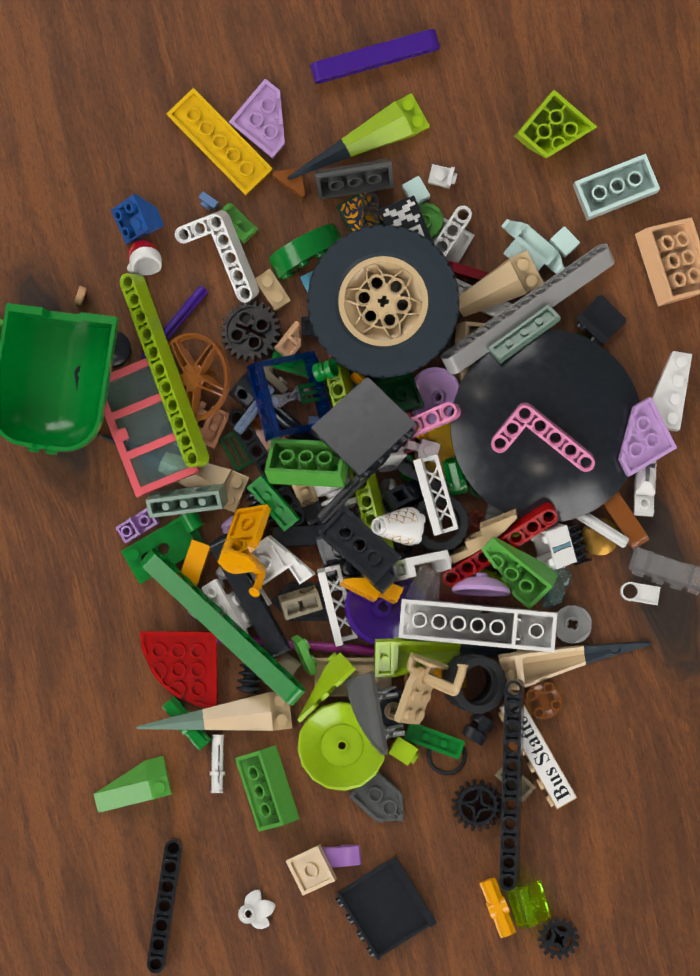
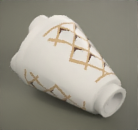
(400, 526)

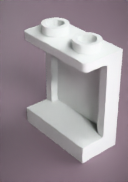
(405, 568)

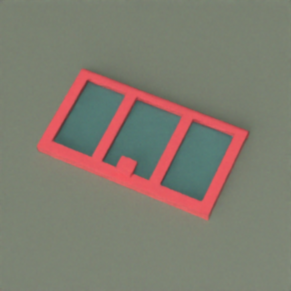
(143, 430)

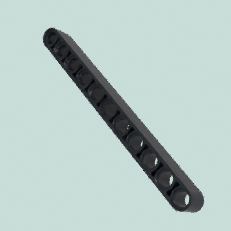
(507, 793)

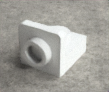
(442, 176)

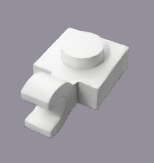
(424, 449)

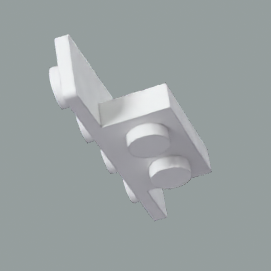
(228, 603)

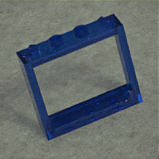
(264, 400)

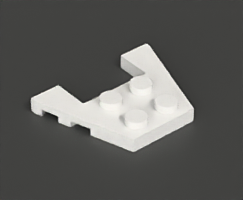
(277, 560)

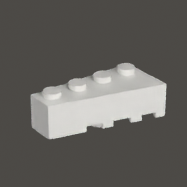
(671, 389)

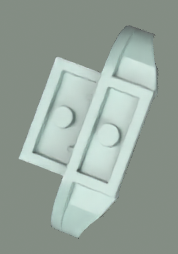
(539, 249)

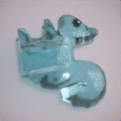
(557, 592)

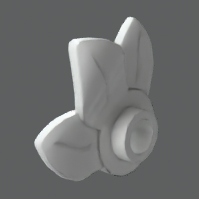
(259, 910)

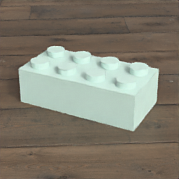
(616, 187)

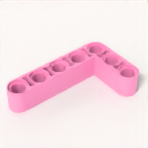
(442, 418)
(544, 434)

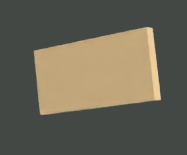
(362, 666)

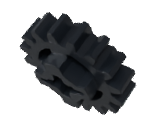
(549, 942)

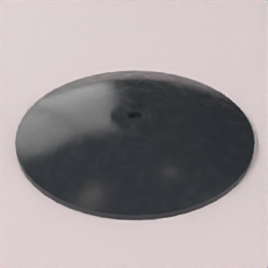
(576, 389)

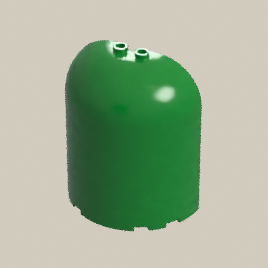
(38, 379)

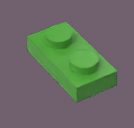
(307, 660)

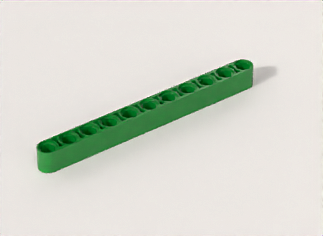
(222, 626)

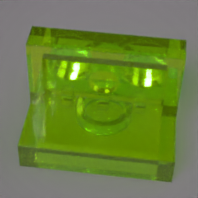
(529, 904)

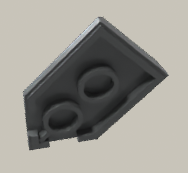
(379, 799)

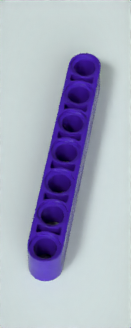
(375, 56)

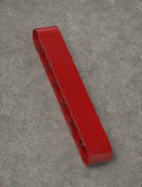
(520, 526)

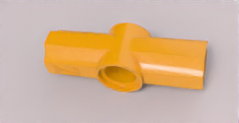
(497, 907)

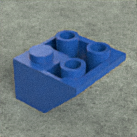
(136, 218)

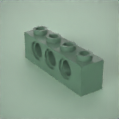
(186, 500)

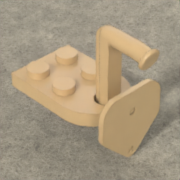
(420, 685)

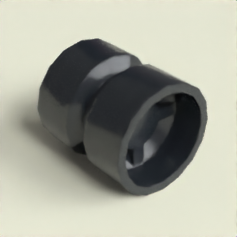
(478, 728)

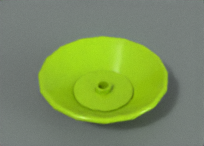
(323, 758)

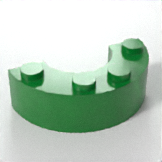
(302, 250)

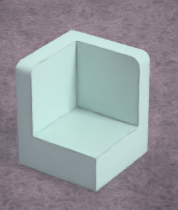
(416, 188)
(564, 242)

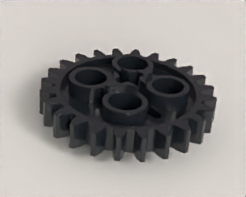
(258, 315)

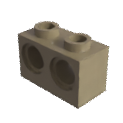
(300, 602)

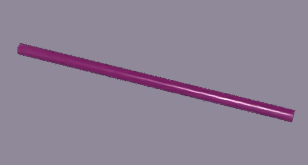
(329, 647)

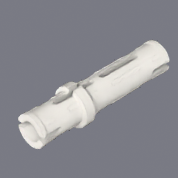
(217, 764)

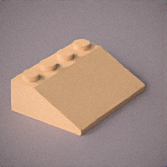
(671, 260)

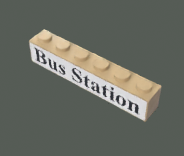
(542, 761)

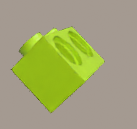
(403, 751)

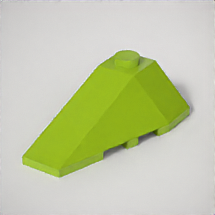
(332, 676)

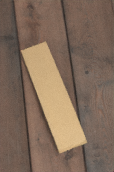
(489, 528)

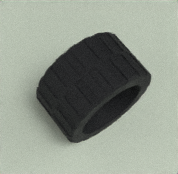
(460, 534)
(494, 687)

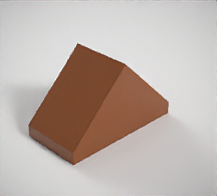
(294, 185)

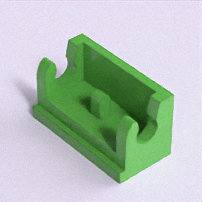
(242, 225)

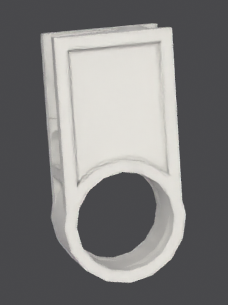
(393, 461)
(645, 593)

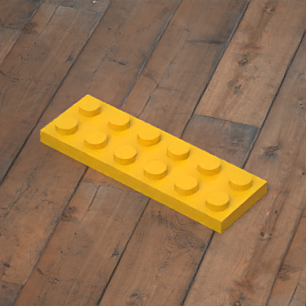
(219, 141)

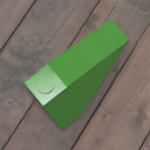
(523, 573)
(140, 784)

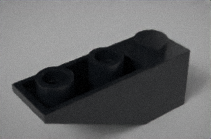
(403, 496)

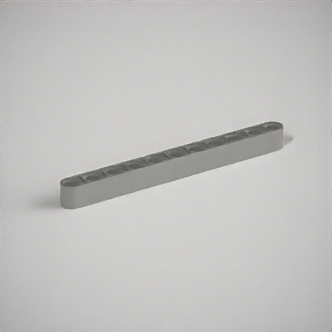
(548, 293)

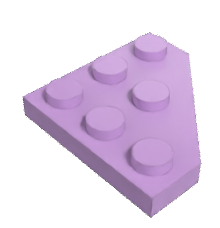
(262, 119)
(644, 438)

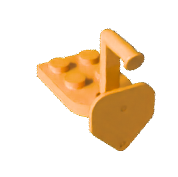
(242, 540)

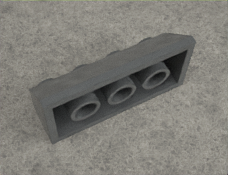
(354, 179)

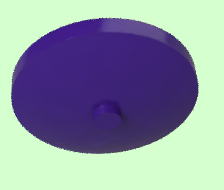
(376, 618)

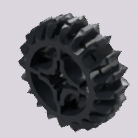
(460, 801)

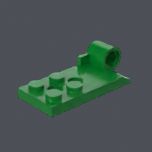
(176, 534)

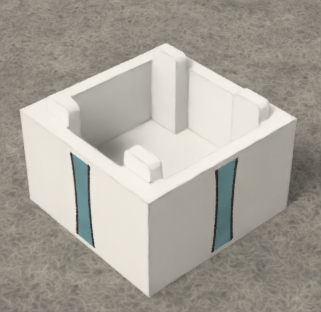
(554, 546)

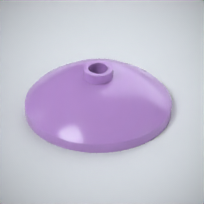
(431, 384)
(481, 586)

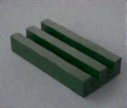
(312, 392)
(243, 464)

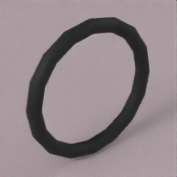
(448, 772)

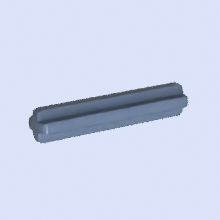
(249, 415)

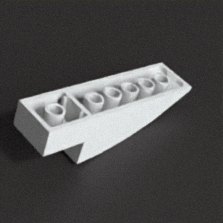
(467, 625)

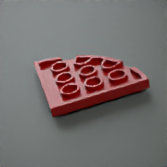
(184, 663)

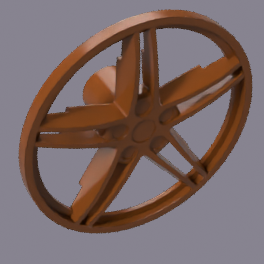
(200, 376)

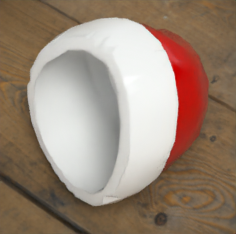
(144, 258)

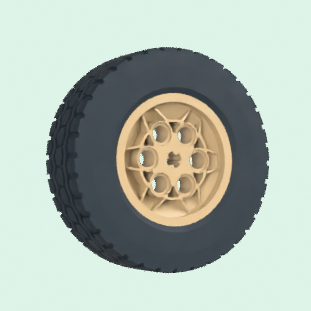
(348, 271)

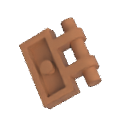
(212, 426)

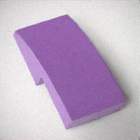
(136, 526)
(343, 855)

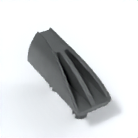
(365, 703)

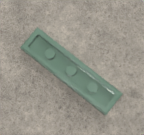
(524, 334)

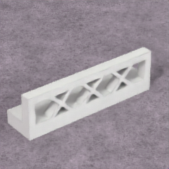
(428, 496)
(329, 603)

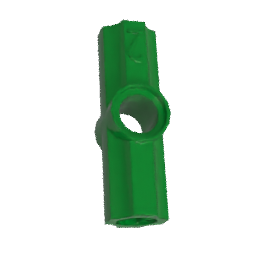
(198, 737)

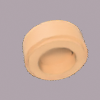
(80, 295)

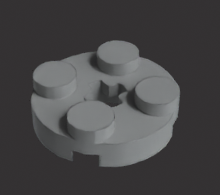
(583, 624)

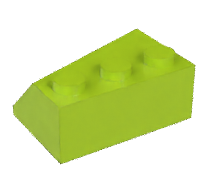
(553, 126)

